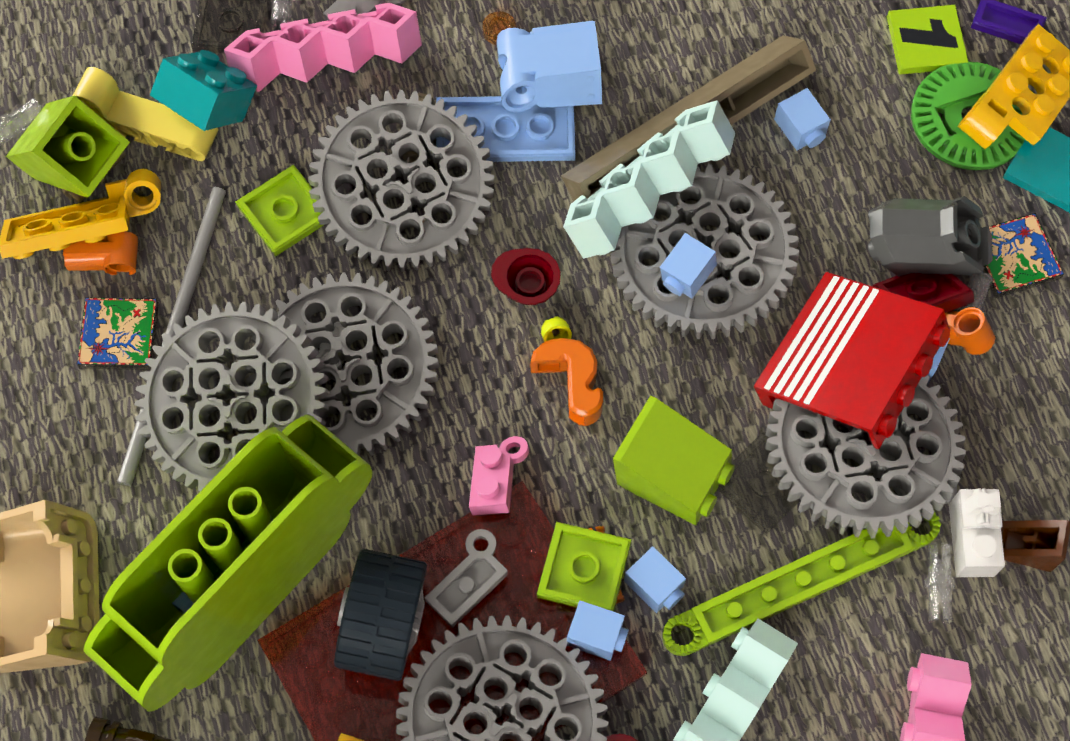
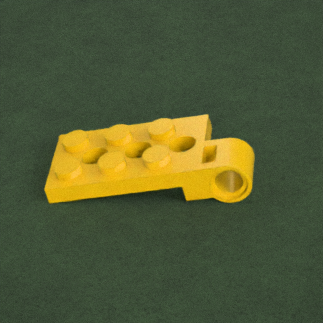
(995, 109)
(81, 221)

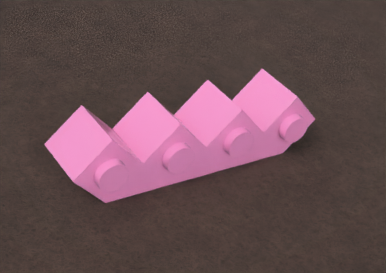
(342, 41)
(937, 699)

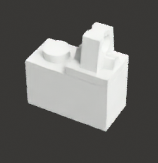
(977, 532)

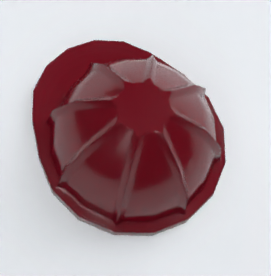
(526, 275)

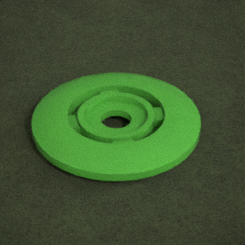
(950, 92)

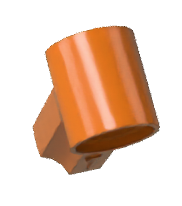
(111, 254)
(970, 330)

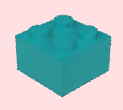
(203, 89)

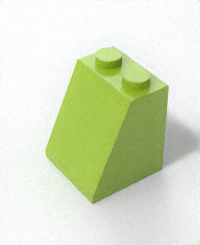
(68, 147)
(672, 462)

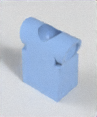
(549, 66)

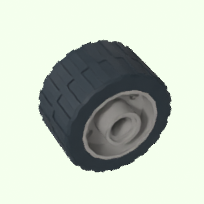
(380, 614)

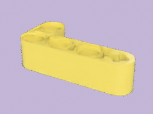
(142, 118)

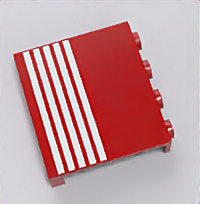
(855, 355)

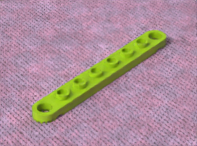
(792, 585)

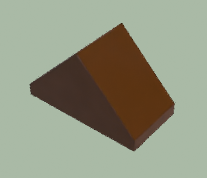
(1036, 542)

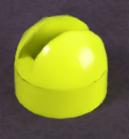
(555, 323)

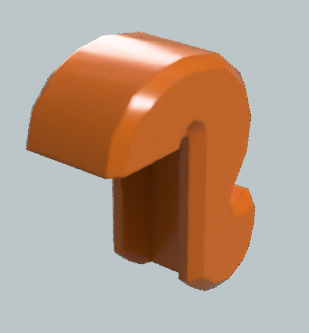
(581, 368)

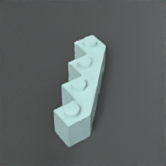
(663, 167)
(742, 687)

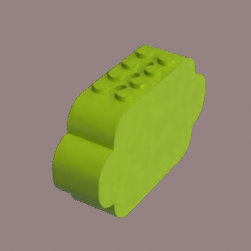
(232, 555)

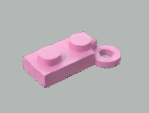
(494, 475)

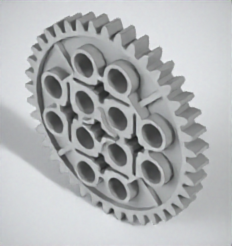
(382, 236)
(765, 261)
(380, 316)
(187, 355)
(829, 493)
(483, 653)

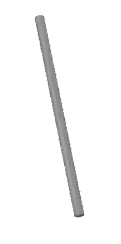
(178, 315)

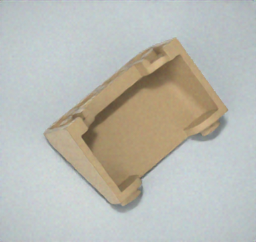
(47, 586)

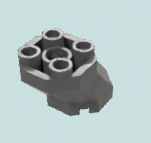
(929, 236)

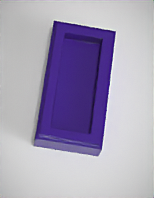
(1005, 20)

